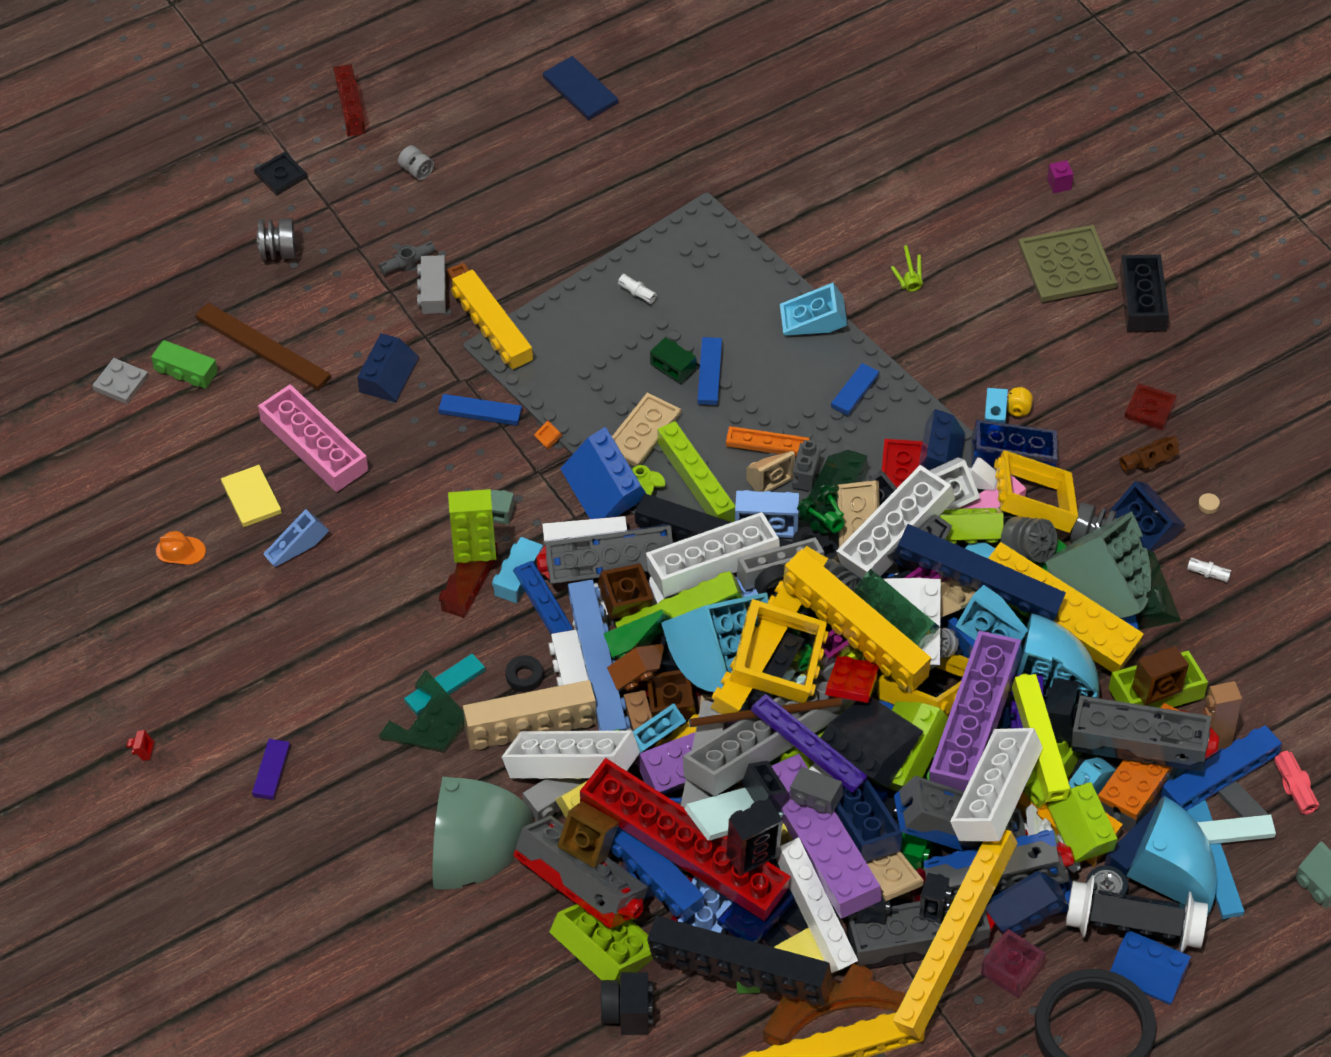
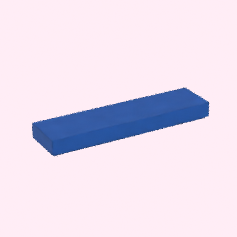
(709, 371)
(480, 409)
(542, 598)

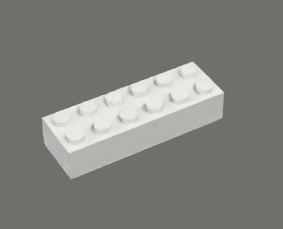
(911, 504)
(709, 553)
(568, 753)
(996, 784)

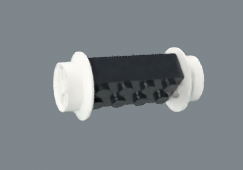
(1138, 913)

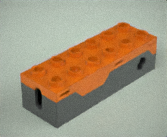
(1135, 788)

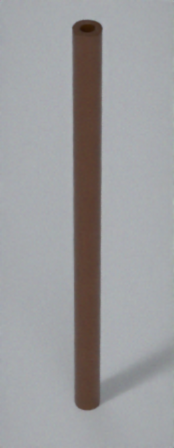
(743, 715)

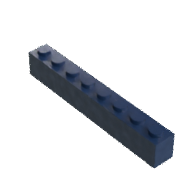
(976, 571)

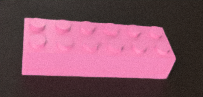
(313, 438)

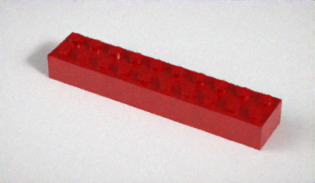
(674, 835)

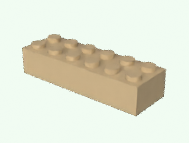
(547, 709)

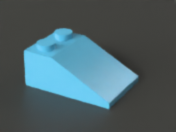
(814, 312)
(990, 614)

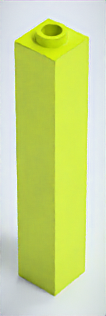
(1035, 715)

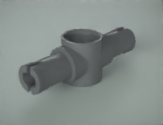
(407, 257)

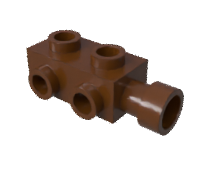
(1150, 454)

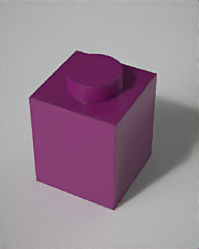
(1060, 176)

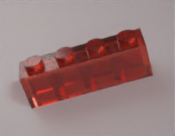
(349, 100)
(464, 586)

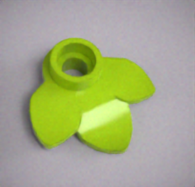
(648, 479)

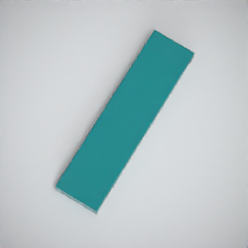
(449, 680)

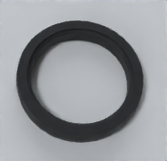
(1101, 980)

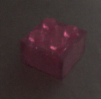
(1013, 963)

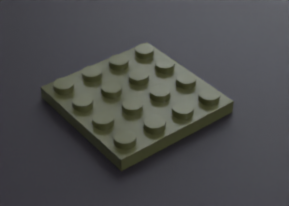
(1067, 263)

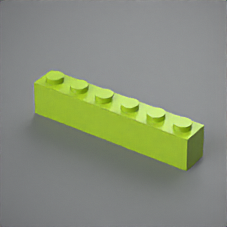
(695, 472)
(719, 589)

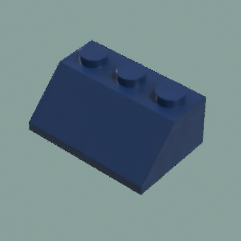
(387, 368)
(941, 440)
(1153, 515)
(1026, 903)

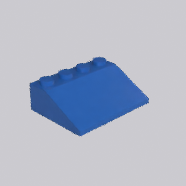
(602, 477)

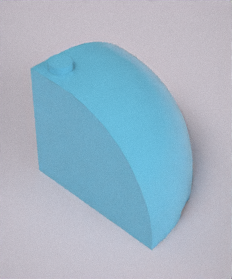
(708, 639)
(1057, 654)
(1175, 856)

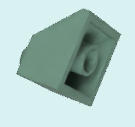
(1315, 874)

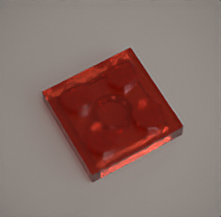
(1150, 406)

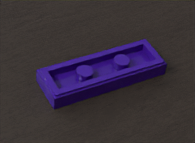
(271, 769)

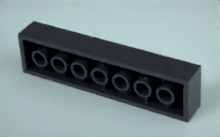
(740, 961)

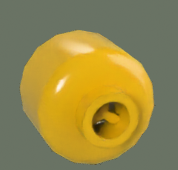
(1019, 402)

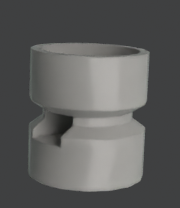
(415, 162)

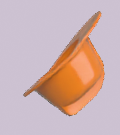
(180, 549)

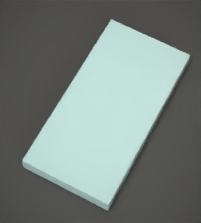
(713, 813)

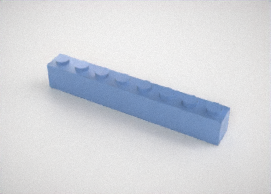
(596, 655)

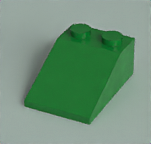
(636, 633)

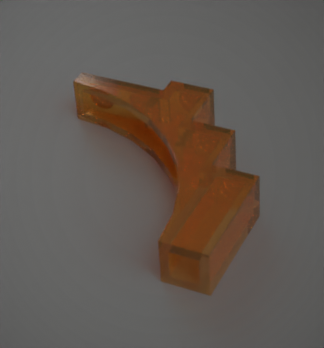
(854, 992)

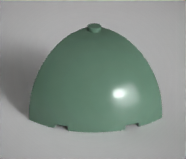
(1108, 566)
(475, 831)

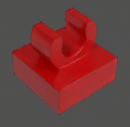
(141, 745)

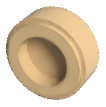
(1208, 503)

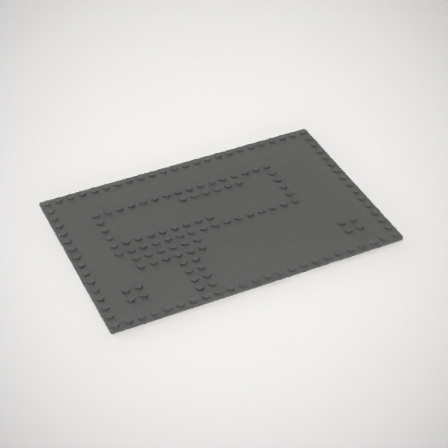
(711, 282)

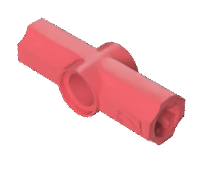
(1296, 782)

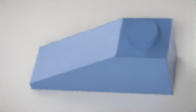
(297, 538)

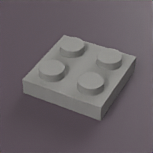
(120, 381)

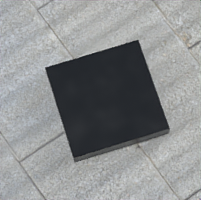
(280, 173)

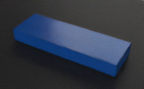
(855, 389)

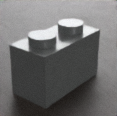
(816, 790)

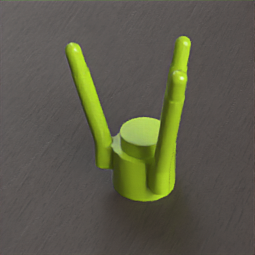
(912, 280)

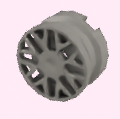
(948, 643)

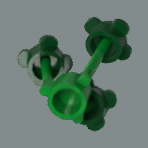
(823, 523)

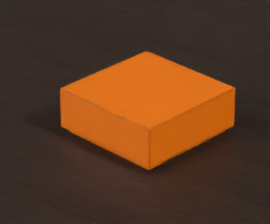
(548, 435)

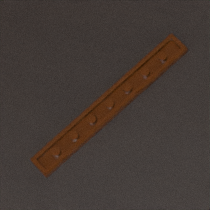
(263, 346)

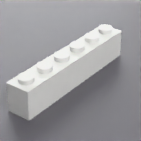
(815, 906)

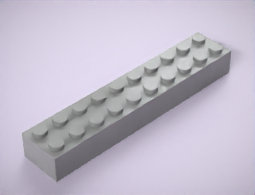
(726, 756)

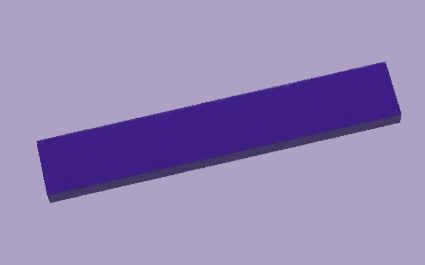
(809, 743)

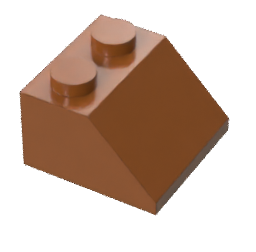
(636, 666)

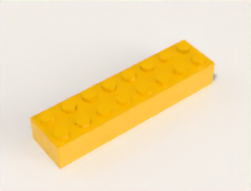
(856, 621)
(1102, 633)

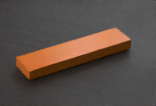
(763, 440)

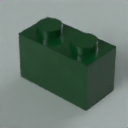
(673, 360)

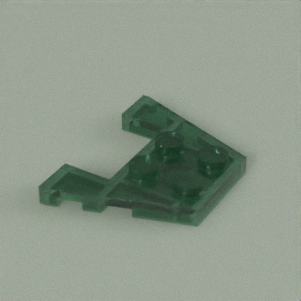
(435, 725)

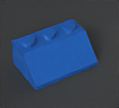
(1151, 966)

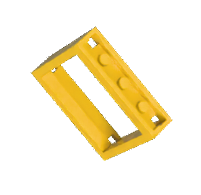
(1041, 473)
(768, 682)
(890, 692)

